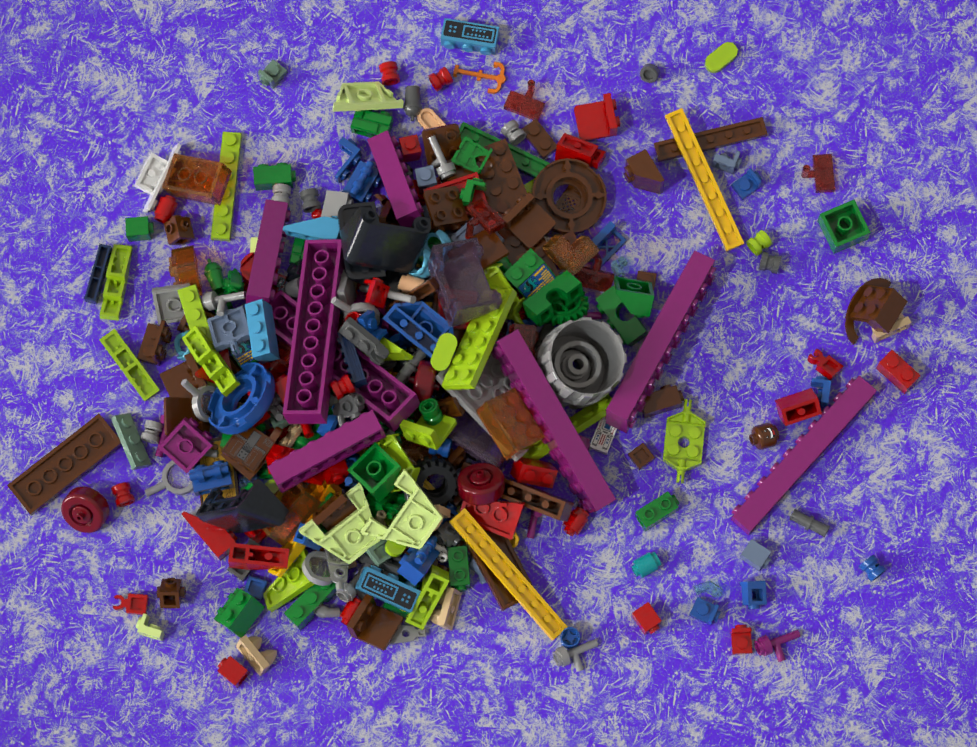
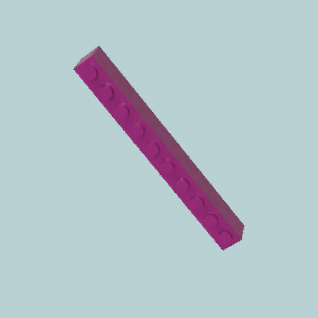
(803, 455)

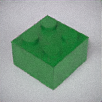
(843, 226)

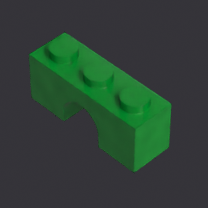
(563, 287)
(631, 330)
(303, 609)

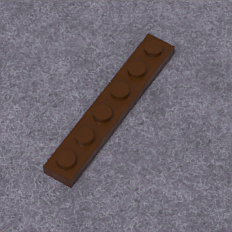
(715, 138)

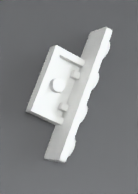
(153, 175)

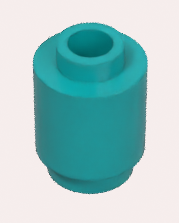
(646, 564)

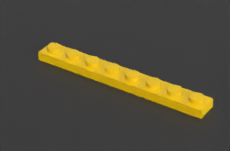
(704, 179)
(508, 574)

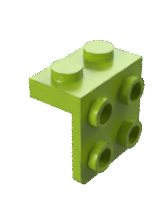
(428, 435)

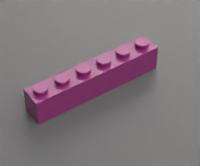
(395, 179)
(267, 252)
(326, 451)

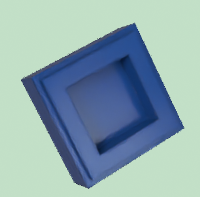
(256, 587)

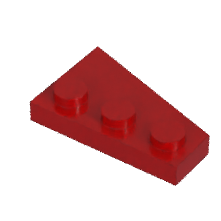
(497, 517)

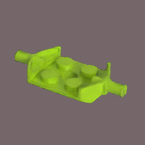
(498, 281)
(684, 426)
(394, 449)

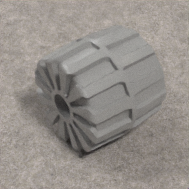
(595, 351)

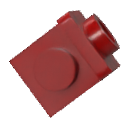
(376, 292)
(741, 640)

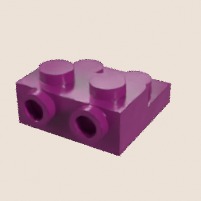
(186, 444)

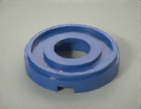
(223, 409)

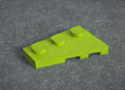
(288, 586)

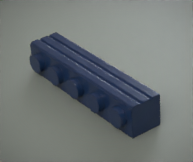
(98, 274)
(353, 361)

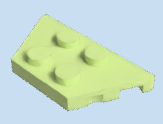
(365, 96)

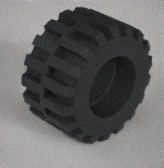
(438, 466)

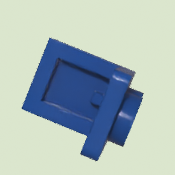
(354, 152)

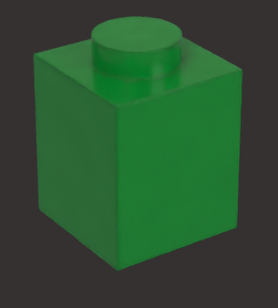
(139, 228)

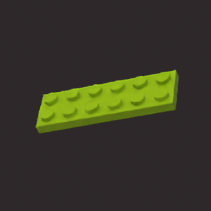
(477, 345)

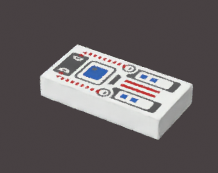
(603, 437)

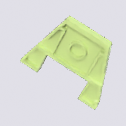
(414, 520)
(346, 537)

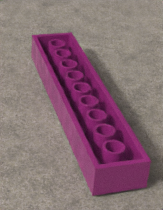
(314, 334)
(660, 342)
(383, 394)
(553, 421)

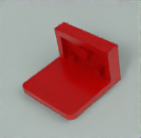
(597, 119)

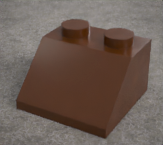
(643, 173)

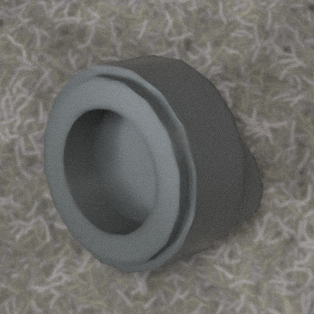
(649, 73)

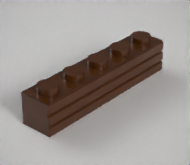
(419, 292)

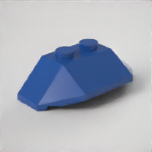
(418, 324)

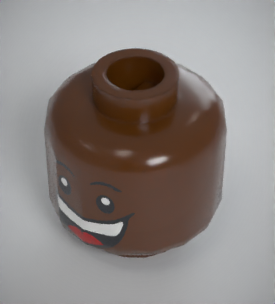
(764, 436)

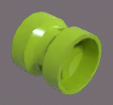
(759, 242)

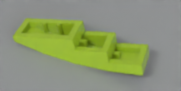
(116, 282)
(210, 360)
(129, 365)

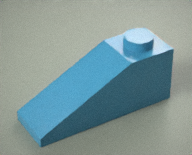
(314, 229)

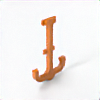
(500, 78)

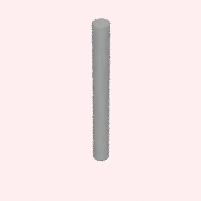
(393, 295)

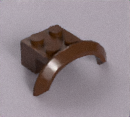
(875, 305)

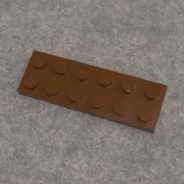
(65, 464)

